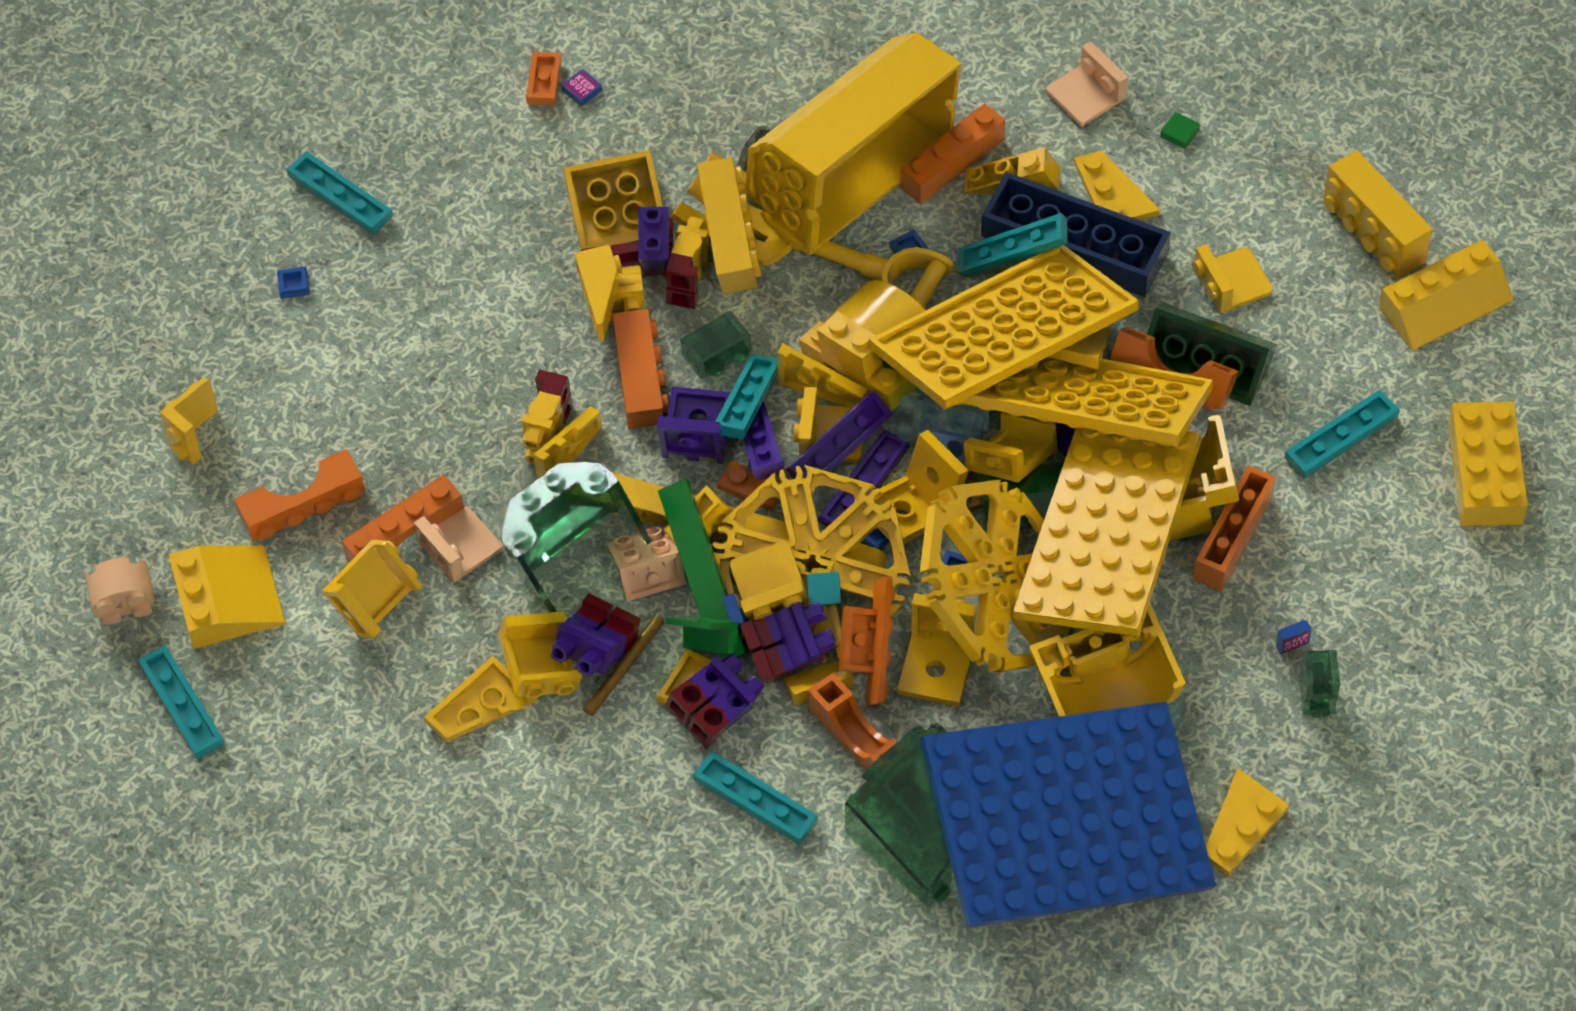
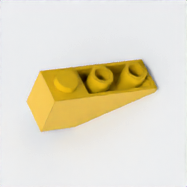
(1032, 165)

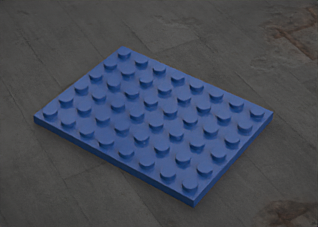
(1067, 814)

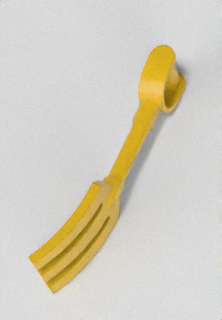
(867, 264)

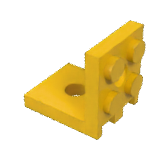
(922, 484)
(931, 646)

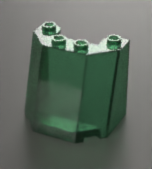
(557, 512)
(899, 820)

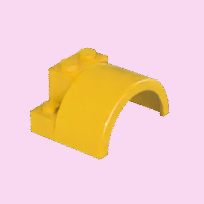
(845, 337)
(1209, 484)
(1105, 670)

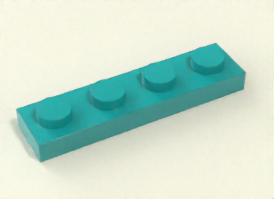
(339, 192)
(1012, 245)
(747, 396)
(1341, 433)
(181, 702)
(755, 797)

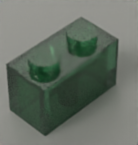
(716, 345)
(1319, 683)

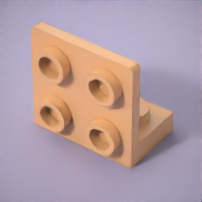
(1090, 87)
(457, 543)
(646, 567)

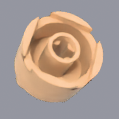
(120, 589)

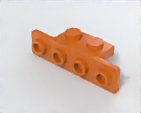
(866, 640)

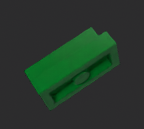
(707, 633)

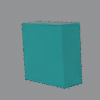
(824, 588)

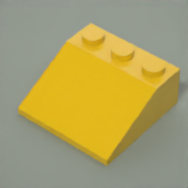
(607, 197)
(225, 592)

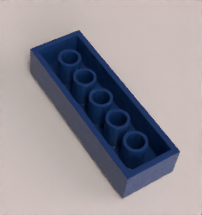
(1109, 241)

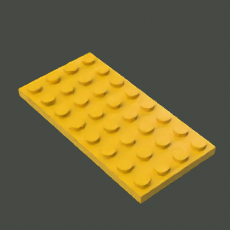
(1003, 325)
(1112, 400)
(1106, 532)

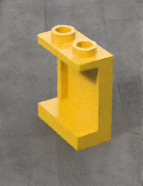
(1013, 450)
(371, 587)
(527, 654)

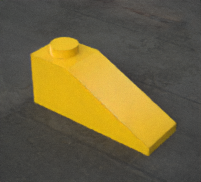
(599, 281)

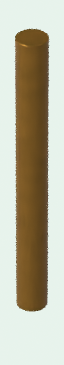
(623, 665)

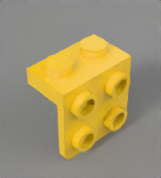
(1231, 278)
(186, 414)
(816, 421)
(768, 580)

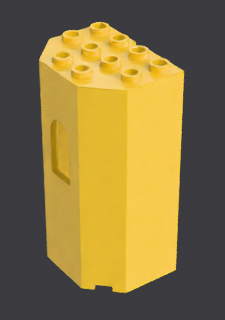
(852, 140)

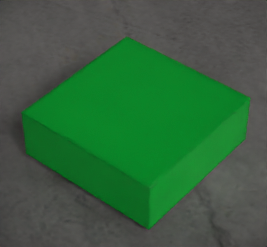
(1180, 130)

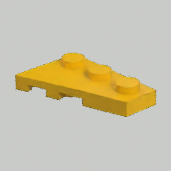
(1112, 188)
(1086, 351)
(801, 371)
(568, 442)
(476, 702)
(1242, 822)

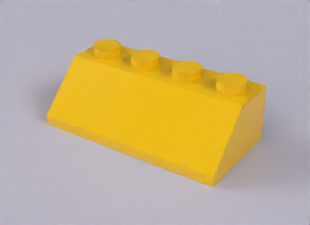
(1446, 295)

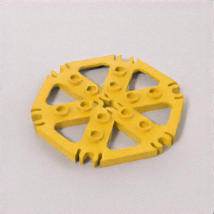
(831, 544)
(985, 556)

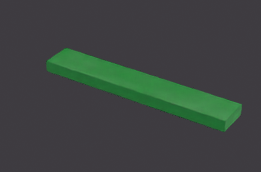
(697, 555)

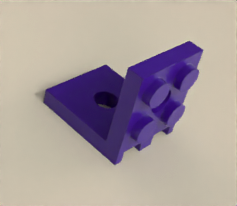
(692, 437)

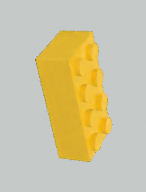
(1377, 214)
(729, 225)
(1487, 463)

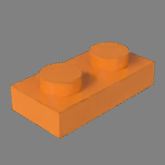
(544, 78)
(742, 483)

